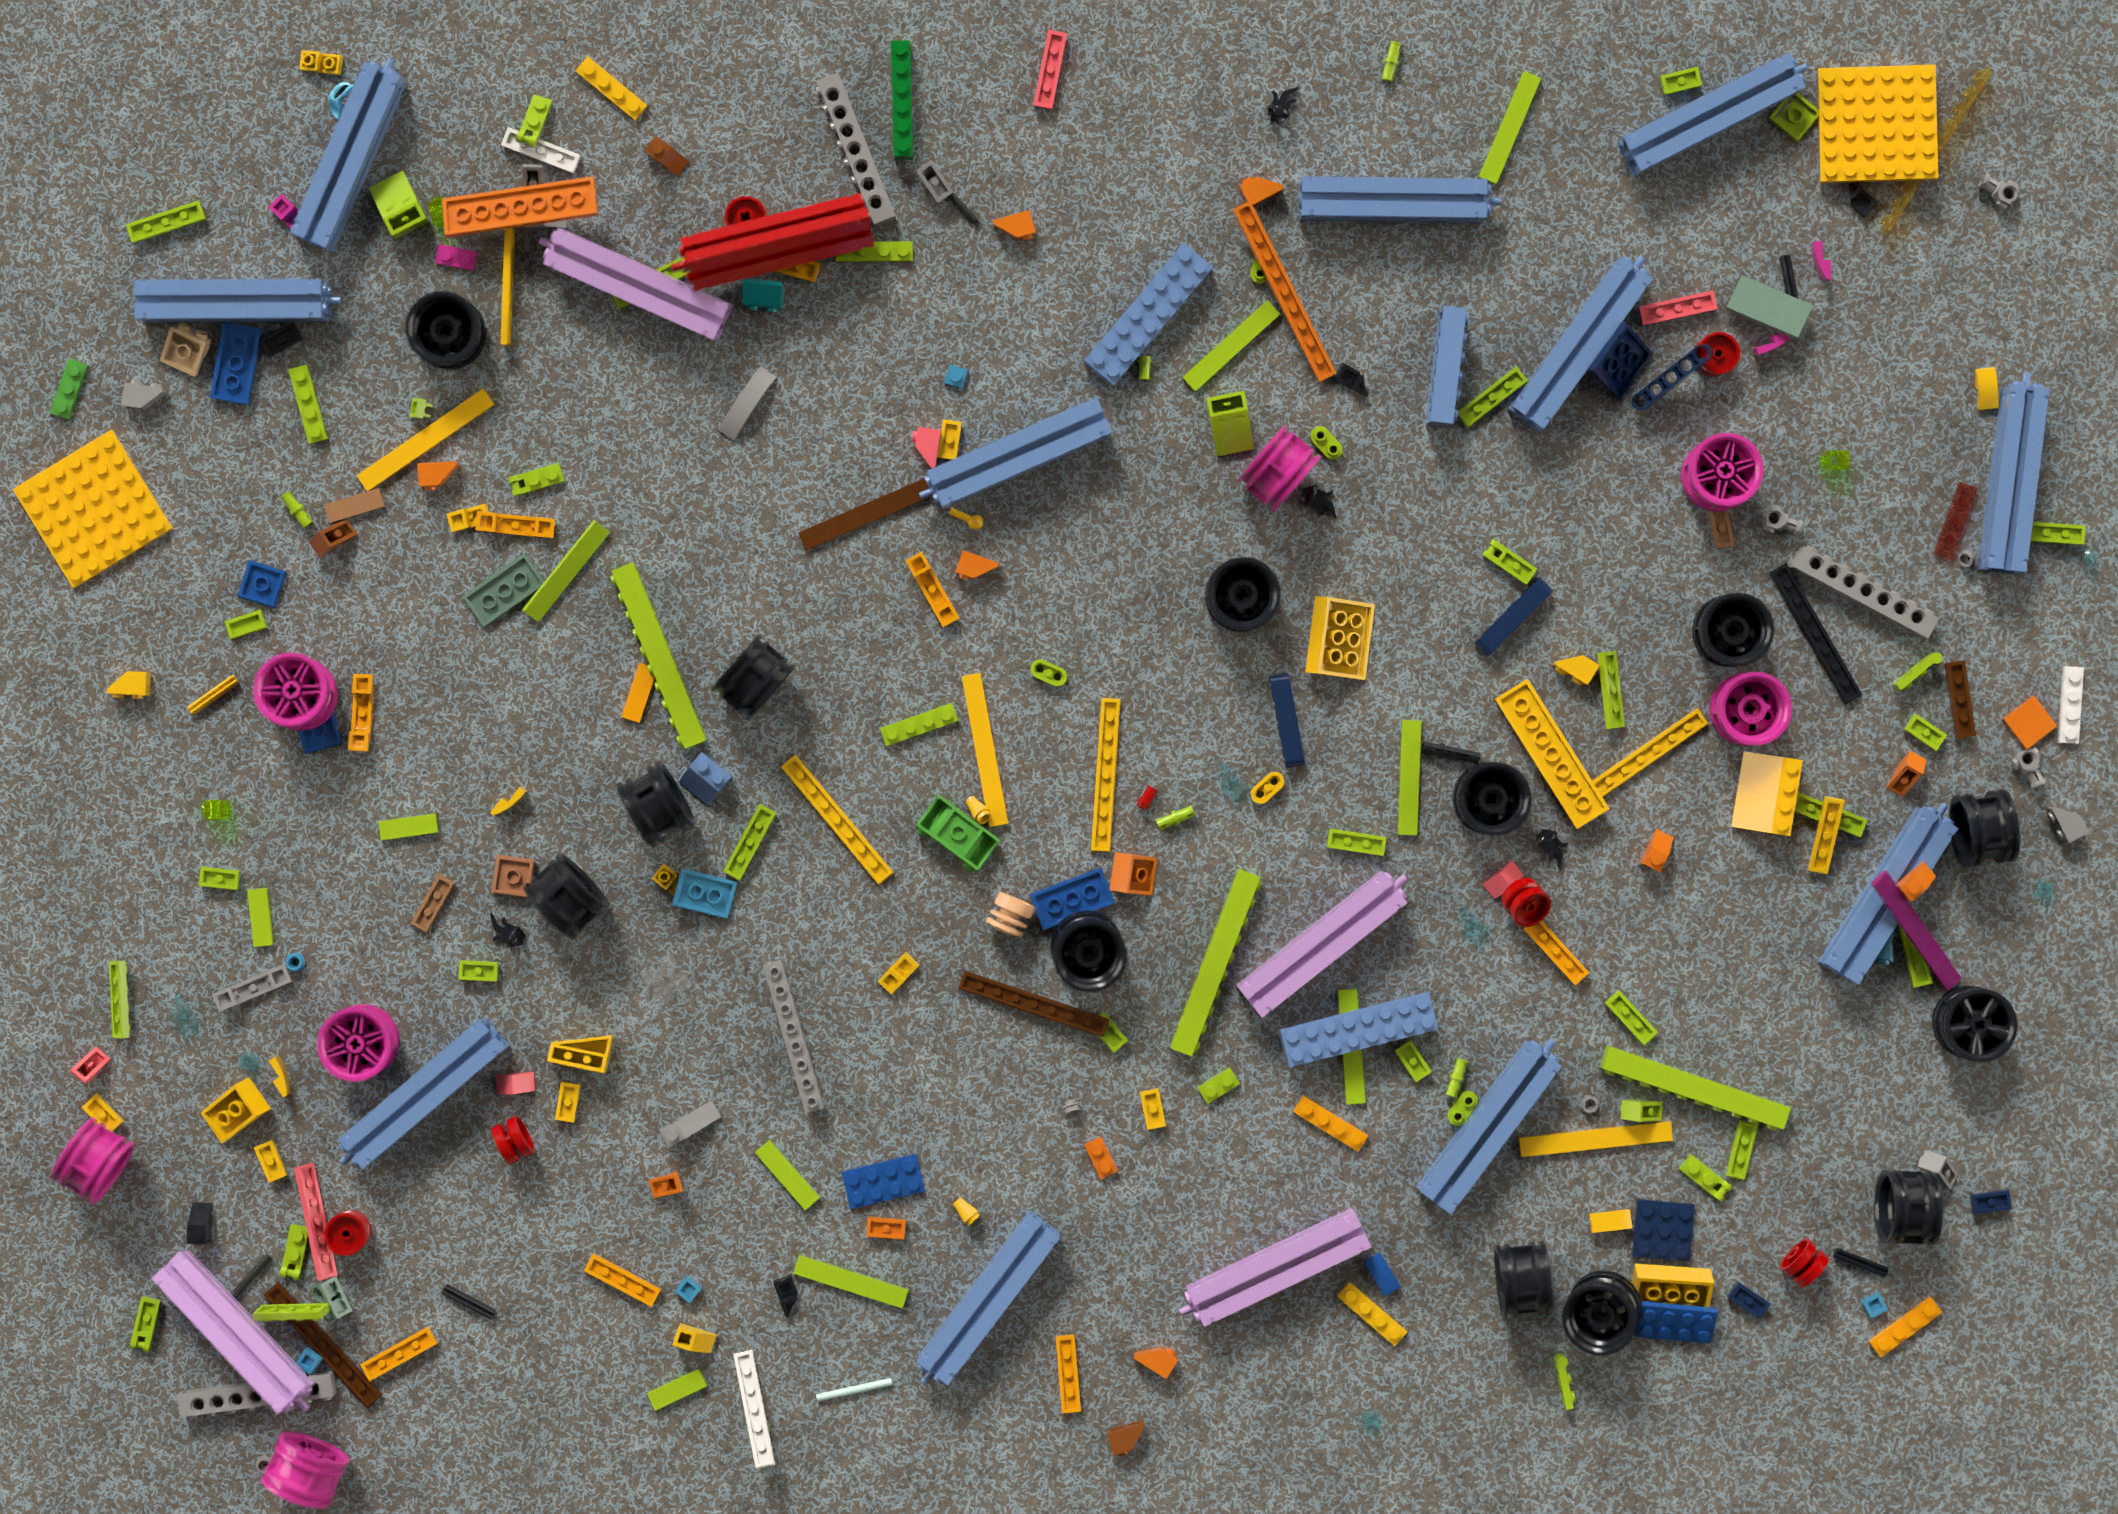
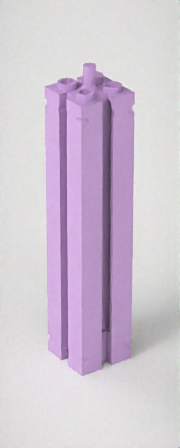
(636, 283)
(1323, 942)
(1276, 1267)
(234, 1332)

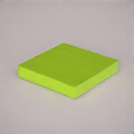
(1796, 117)

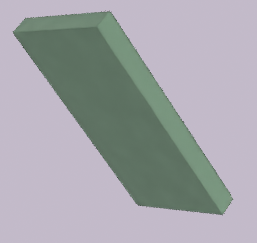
(1769, 307)
(504, 590)

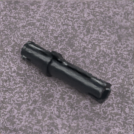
(1428, 748)

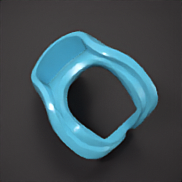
(335, 103)

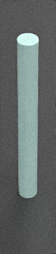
(854, 1389)

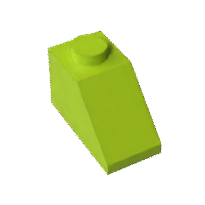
(1641, 1110)

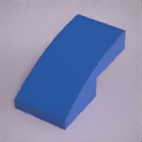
(1382, 1274)

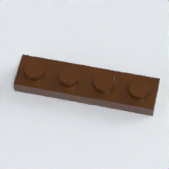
(1960, 699)

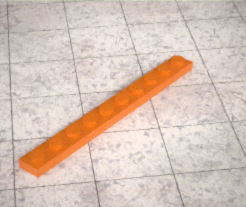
(1284, 291)

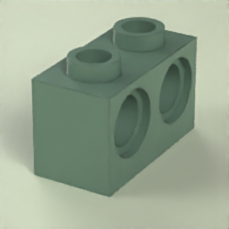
(331, 1292)

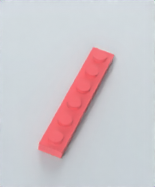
(315, 1220)

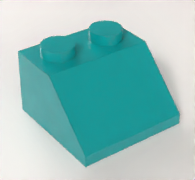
(763, 295)

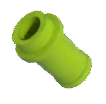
(1144, 367)

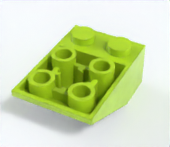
(398, 205)
(1230, 423)

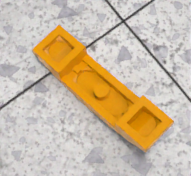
(515, 524)
(932, 589)
(361, 712)

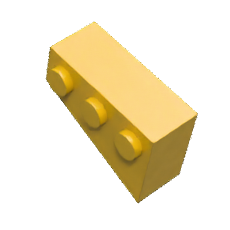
(584, 1054)

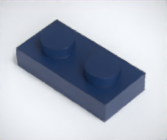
(1990, 1201)
(1748, 1300)

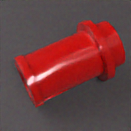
(1147, 797)

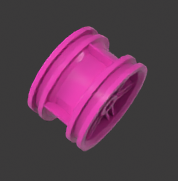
(1279, 468)
(1695, 480)
(281, 667)
(1777, 705)
(362, 1015)
(92, 1161)
(305, 1470)

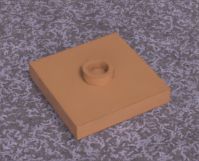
(512, 874)

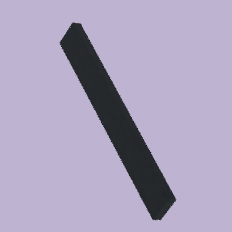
(1815, 633)

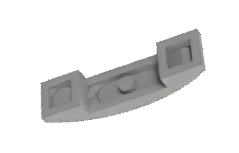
(746, 403)
(251, 988)

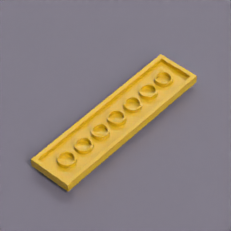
(1552, 754)

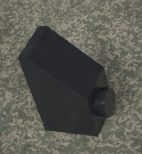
(199, 1224)

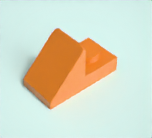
(665, 1185)

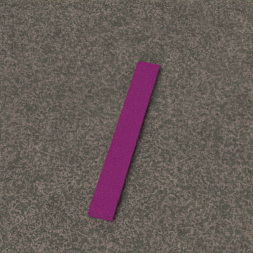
(1916, 930)

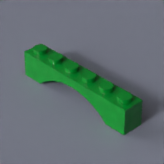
(901, 100)

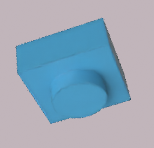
(955, 376)
(688, 1289)
(1874, 1305)
(309, 1360)

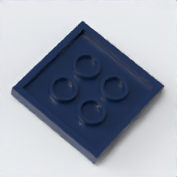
(1620, 360)
(1663, 1230)

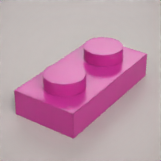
(456, 257)

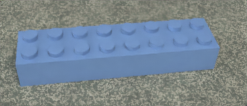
(1148, 314)
(1358, 1029)

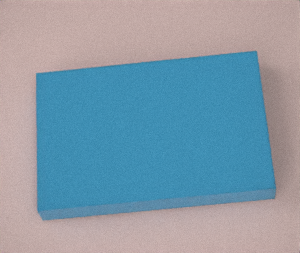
(704, 893)

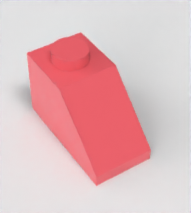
(927, 444)

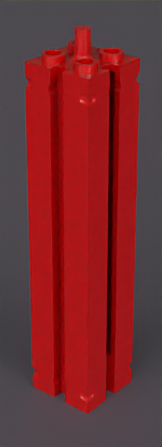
(775, 242)

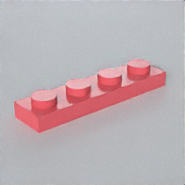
(1050, 69)
(1677, 308)

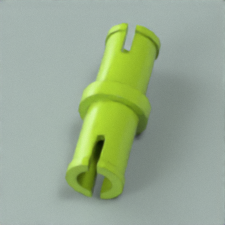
(1391, 61)
(296, 509)
(1175, 817)
(1457, 1077)

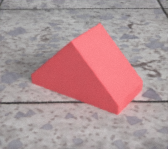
(1502, 879)
(90, 1065)
(515, 1083)

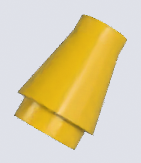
(978, 811)
(966, 1211)

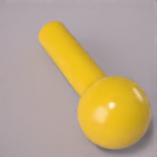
(975, 521)

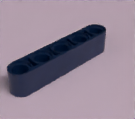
(1663, 381)
(1514, 616)
(1287, 720)

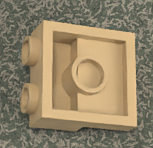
(185, 348)

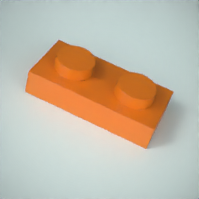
(1100, 1157)
(886, 1227)

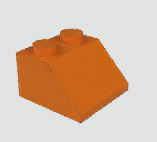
(1133, 873)

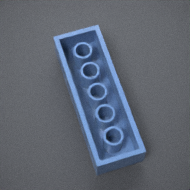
(1446, 366)

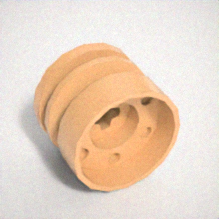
(1010, 914)

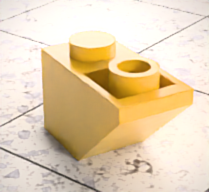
(1579, 668)
(131, 683)
(694, 1339)

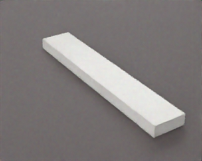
(754, 1409)

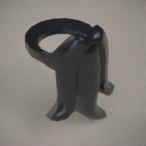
(1279, 109)
(1314, 497)
(1549, 843)
(510, 934)

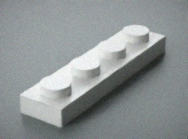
(543, 152)
(2070, 704)

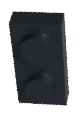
(281, 339)

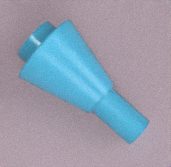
(1886, 954)

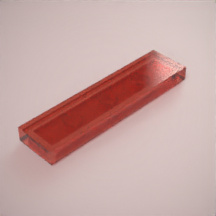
(1955, 520)

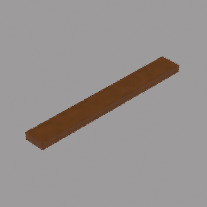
(863, 515)
(1034, 1003)
(328, 1349)

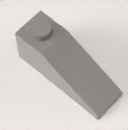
(690, 1124)

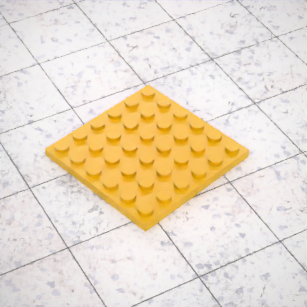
(1877, 124)
(92, 508)

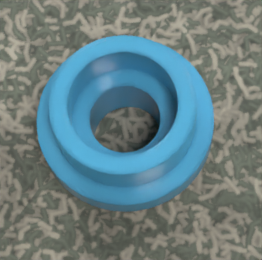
(289, 962)

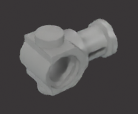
(1997, 190)
(1782, 521)
(2031, 768)

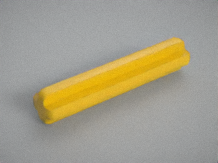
(213, 694)

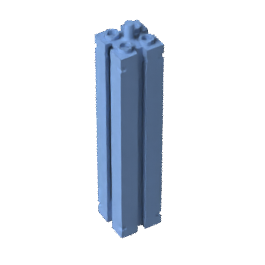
(1712, 114)
(349, 155)
(1395, 199)
(233, 301)
(1581, 342)
(1017, 454)
(2014, 477)
(1869, 920)
(422, 1093)
(1490, 1125)
(987, 1299)

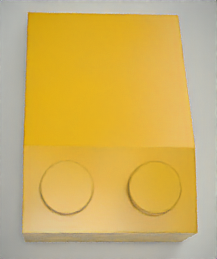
(235, 1110)

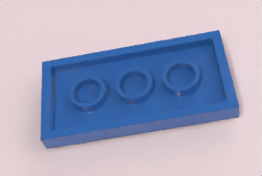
(236, 363)
(1076, 894)
(883, 1181)
(1676, 1322)

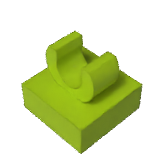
(418, 408)

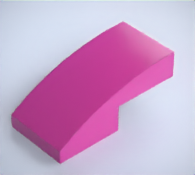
(284, 210)
(1822, 266)
(1776, 340)

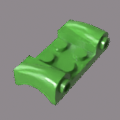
(957, 833)

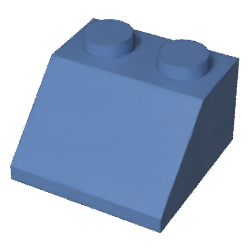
(705, 778)

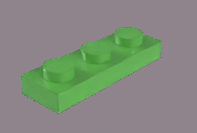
(68, 389)

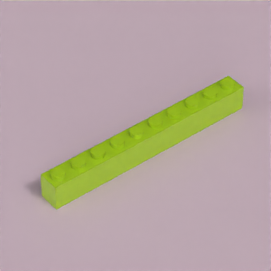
(659, 655)
(1215, 961)
(1694, 1087)

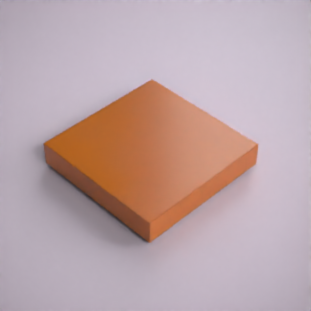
(2029, 722)

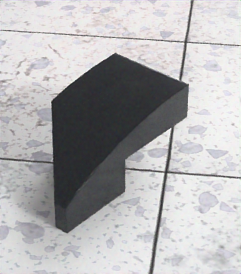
(1860, 200)
(1351, 379)
(786, 1292)

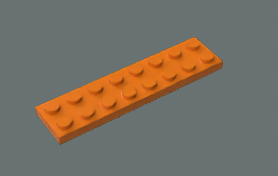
(520, 207)

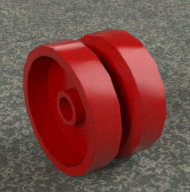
(743, 207)
(1728, 354)
(1526, 902)
(513, 1140)
(336, 1236)
(1804, 1262)

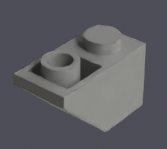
(141, 396)
(2068, 824)

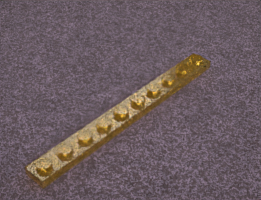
(1949, 127)

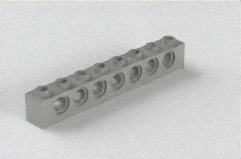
(833, 84)
(1922, 628)
(794, 1036)
(189, 1408)

